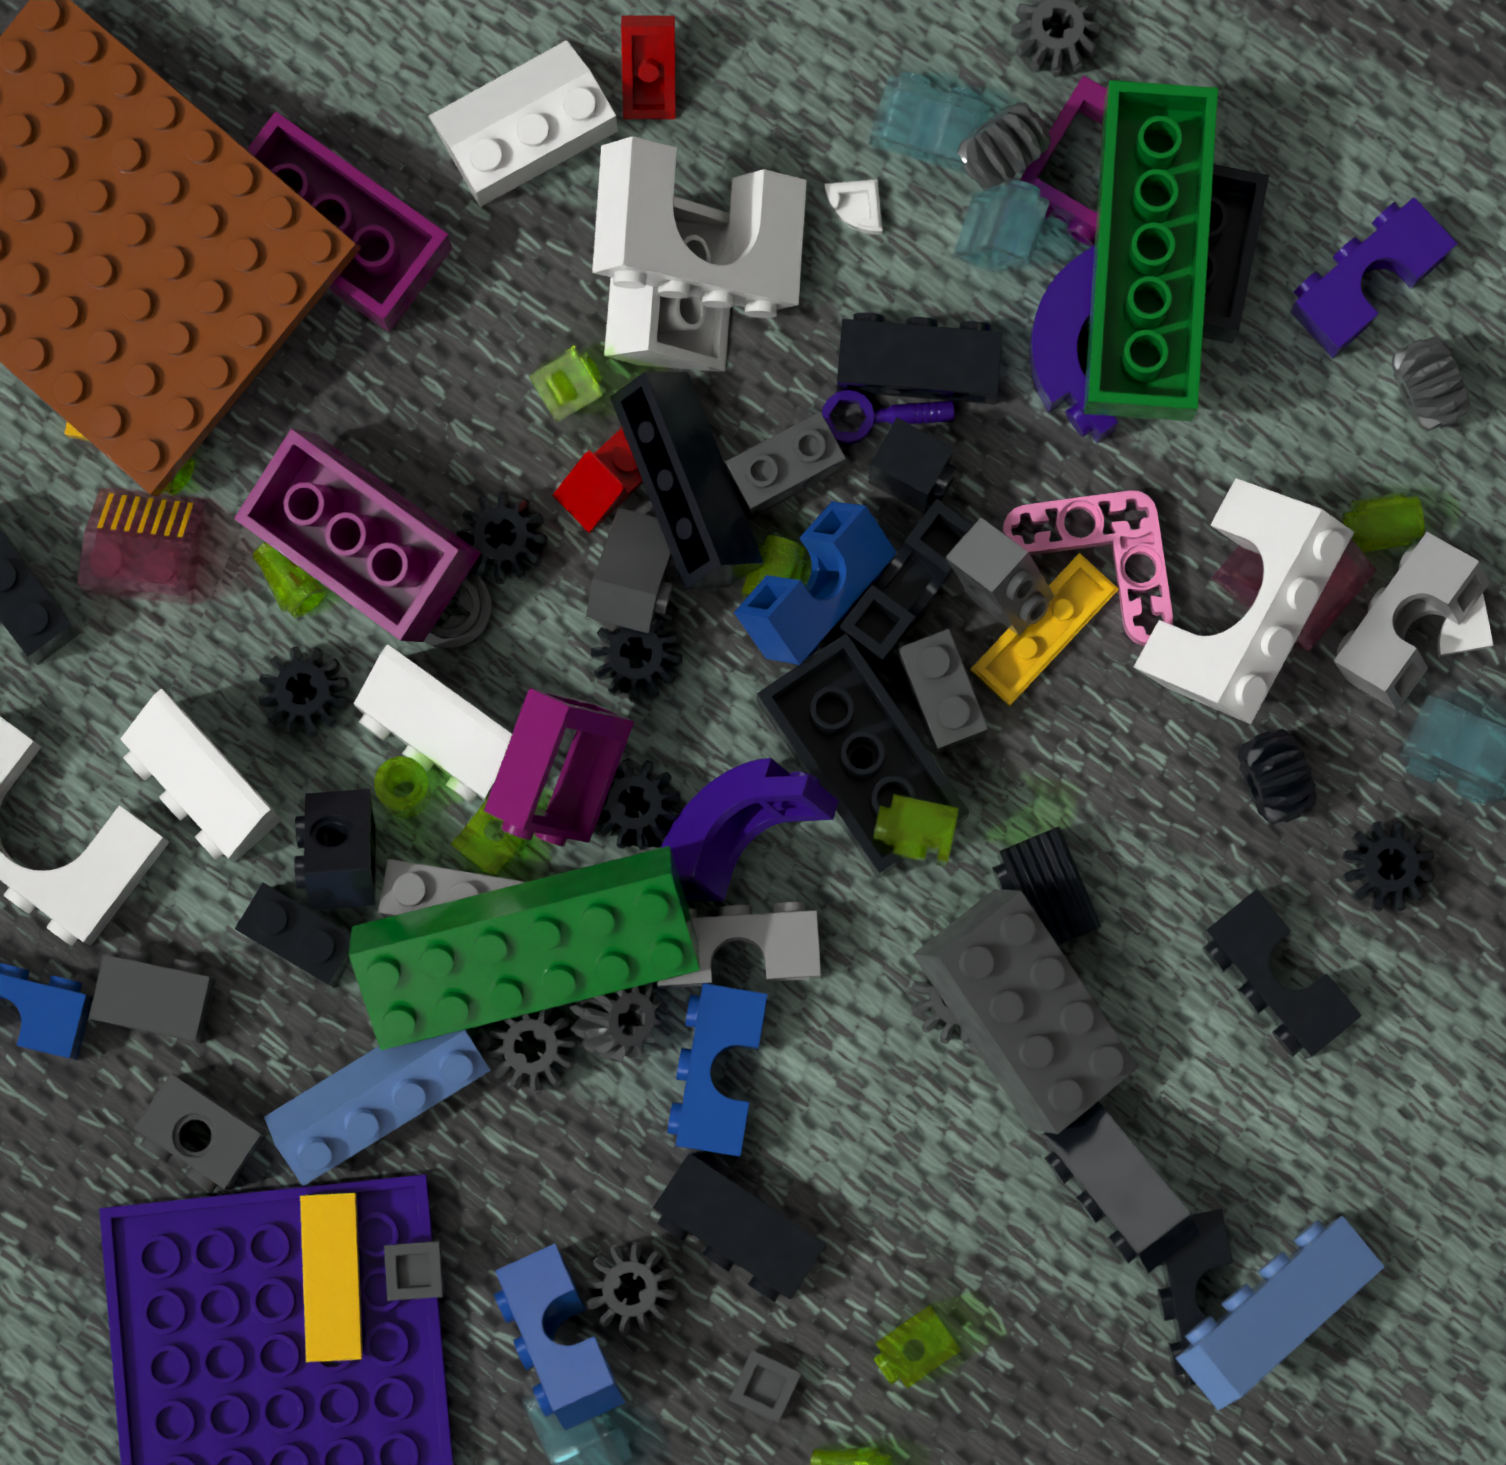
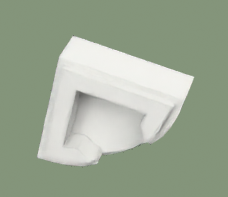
(856, 204)
(1470, 635)

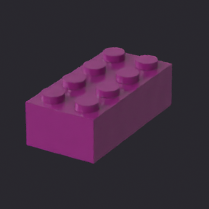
(397, 242)
(357, 536)

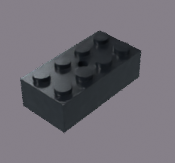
(841, 707)

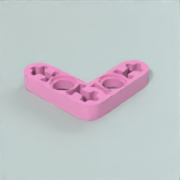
(1124, 544)

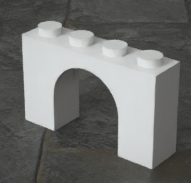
(643, 247)
(1239, 665)
(93, 886)

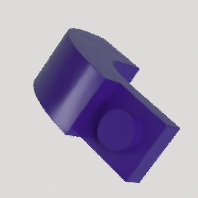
(1053, 346)
(731, 814)

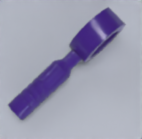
(910, 413)

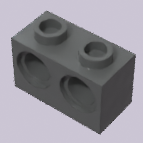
(785, 465)

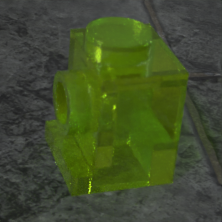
(567, 382)
(917, 828)
(486, 854)
(933, 1335)

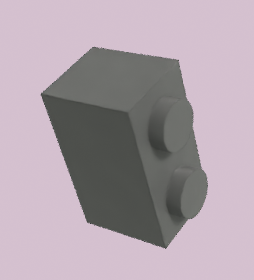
(632, 573)
(942, 692)
(153, 997)

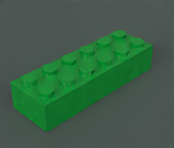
(1151, 251)
(524, 948)

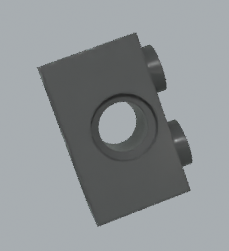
(1000, 577)
(231, 1141)

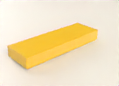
(1018, 660)
(331, 1277)

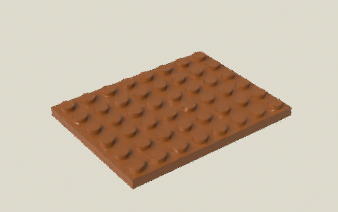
(139, 246)

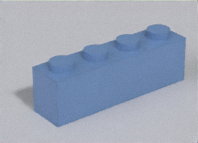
(371, 1100)
(1279, 1312)

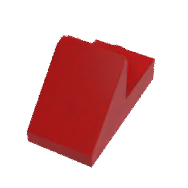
(648, 67)
(600, 482)

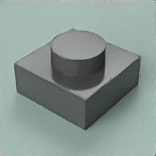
(414, 1271)
(765, 1386)

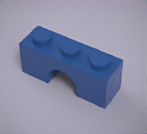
(846, 558)
(50, 1014)
(721, 1021)
(573, 1377)

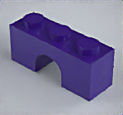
(1405, 243)

